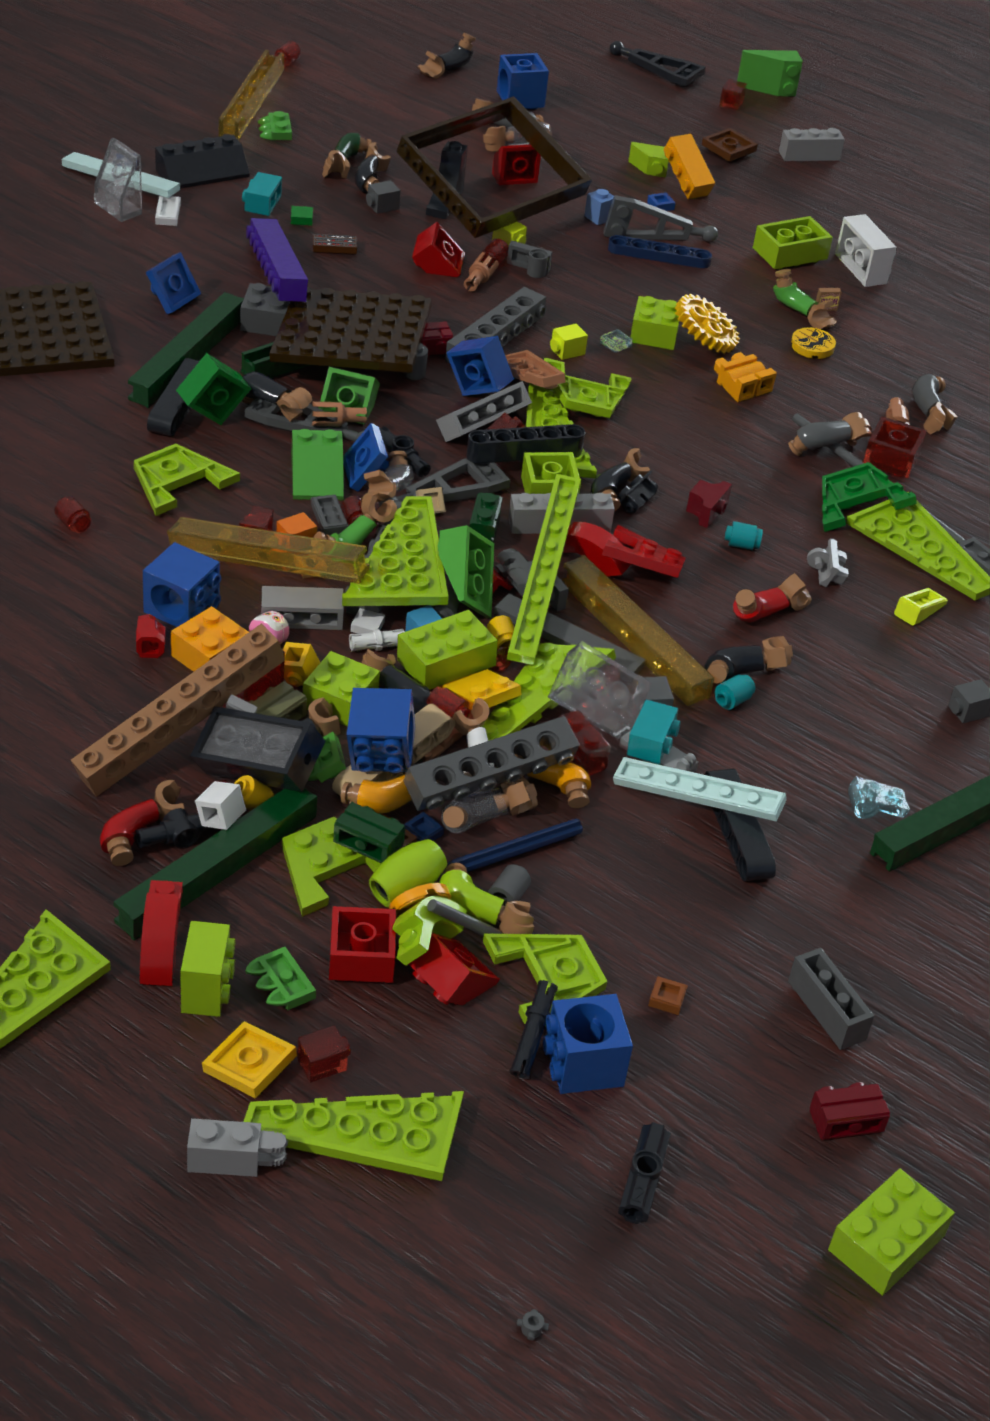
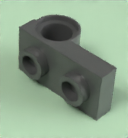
(532, 258)

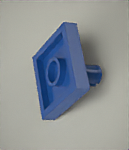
(173, 283)
(365, 456)

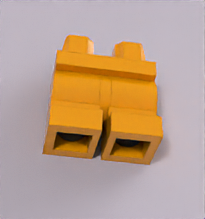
(744, 374)

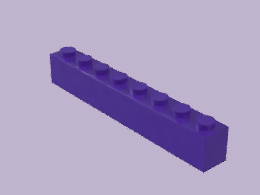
(277, 259)

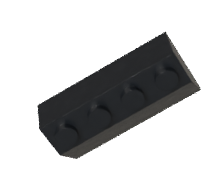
(202, 161)

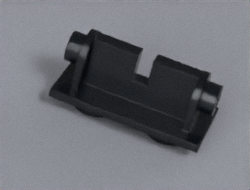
(638, 494)

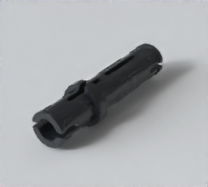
(533, 1029)

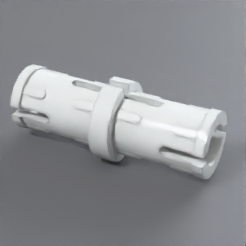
(374, 640)

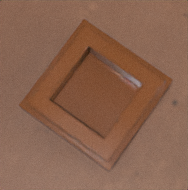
(668, 995)

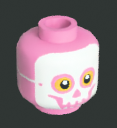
(274, 623)

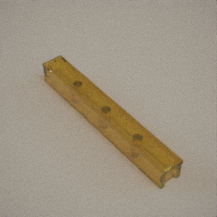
(251, 95)
(272, 549)
(637, 631)

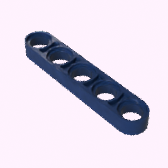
(659, 251)

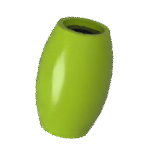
(407, 868)

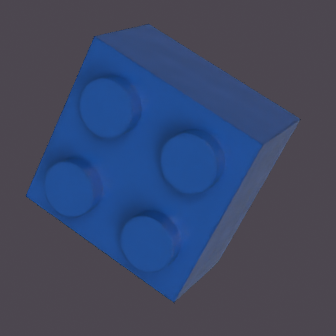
(480, 366)

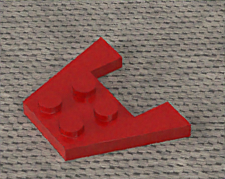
(645, 553)

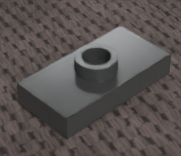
(329, 514)

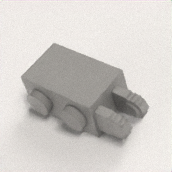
(232, 1147)

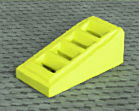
(919, 605)

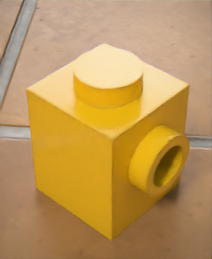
(299, 662)

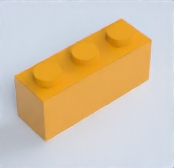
(689, 166)

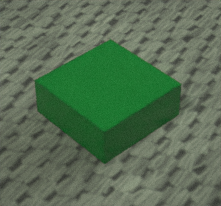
(301, 215)

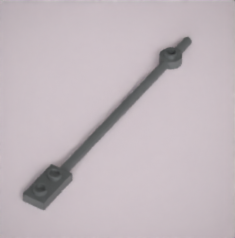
(972, 546)

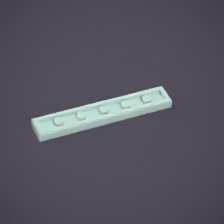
(149, 182)
(700, 789)

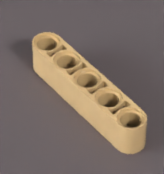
(430, 730)

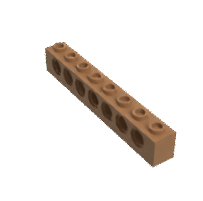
(178, 710)

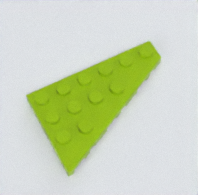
(404, 562)

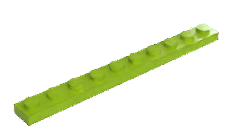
(544, 570)

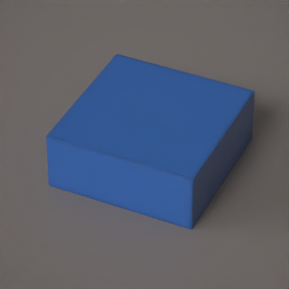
(661, 201)

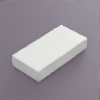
(168, 211)

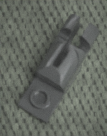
(516, 571)

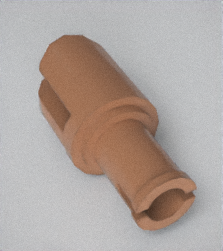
(480, 272)
(897, 411)
(341, 415)

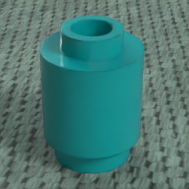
(743, 535)
(734, 691)

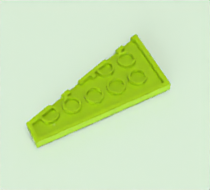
(548, 411)
(923, 542)
(535, 687)
(44, 975)
(369, 1130)

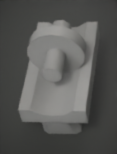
(829, 563)

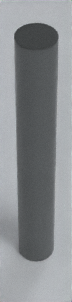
(461, 918)

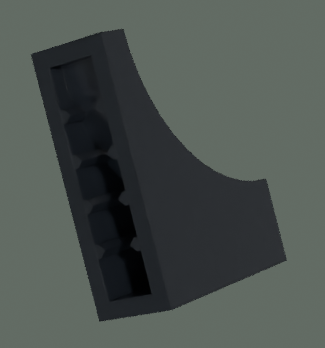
(453, 170)

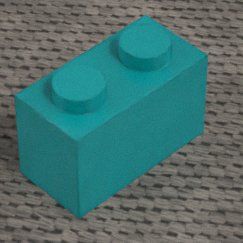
(262, 193)
(653, 732)

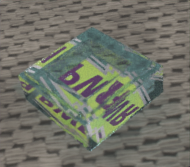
(616, 340)

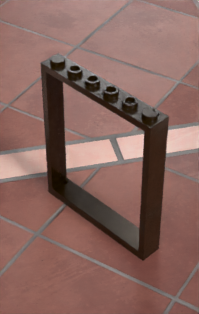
(530, 129)

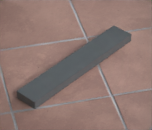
(565, 633)

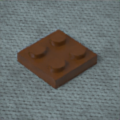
(729, 144)

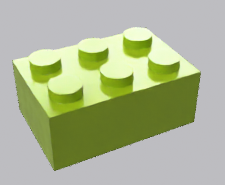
(792, 242)
(447, 649)
(891, 1231)

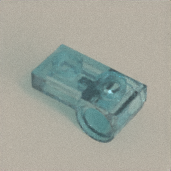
(871, 797)

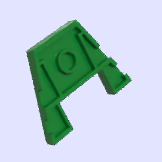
(856, 486)

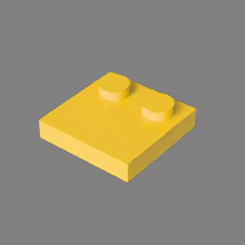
(487, 686)
(249, 1059)

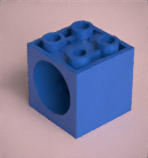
(523, 78)
(180, 585)
(381, 730)
(587, 1043)

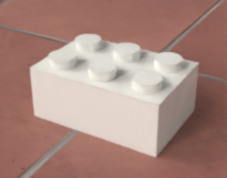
(865, 250)

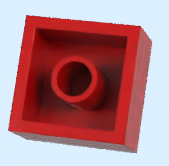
(362, 944)

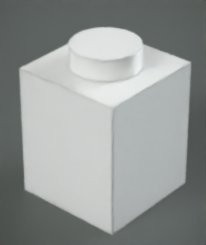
(220, 805)

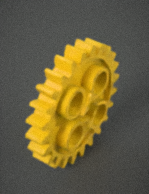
(707, 323)

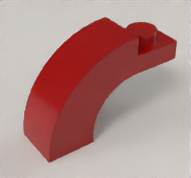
(590, 541)
(160, 933)

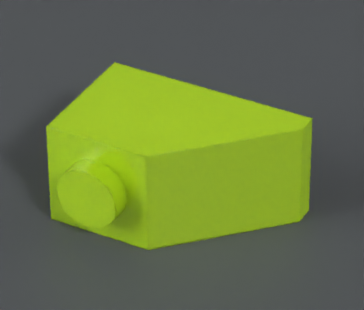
(649, 159)

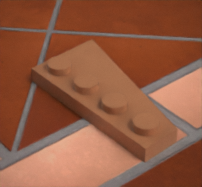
(534, 370)

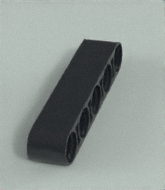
(170, 408)
(512, 443)
(744, 837)

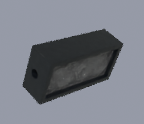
(258, 745)

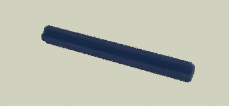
(520, 845)

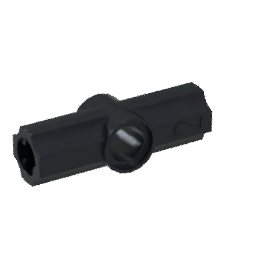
(642, 1186)

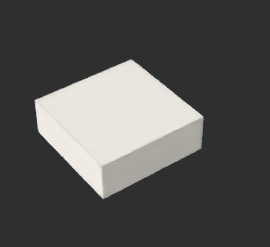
(367, 621)

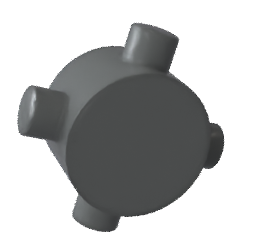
(532, 1324)

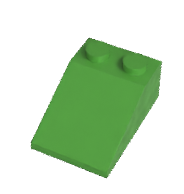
(770, 71)
(317, 463)
(469, 565)

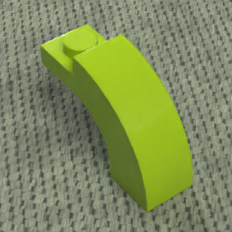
(417, 926)

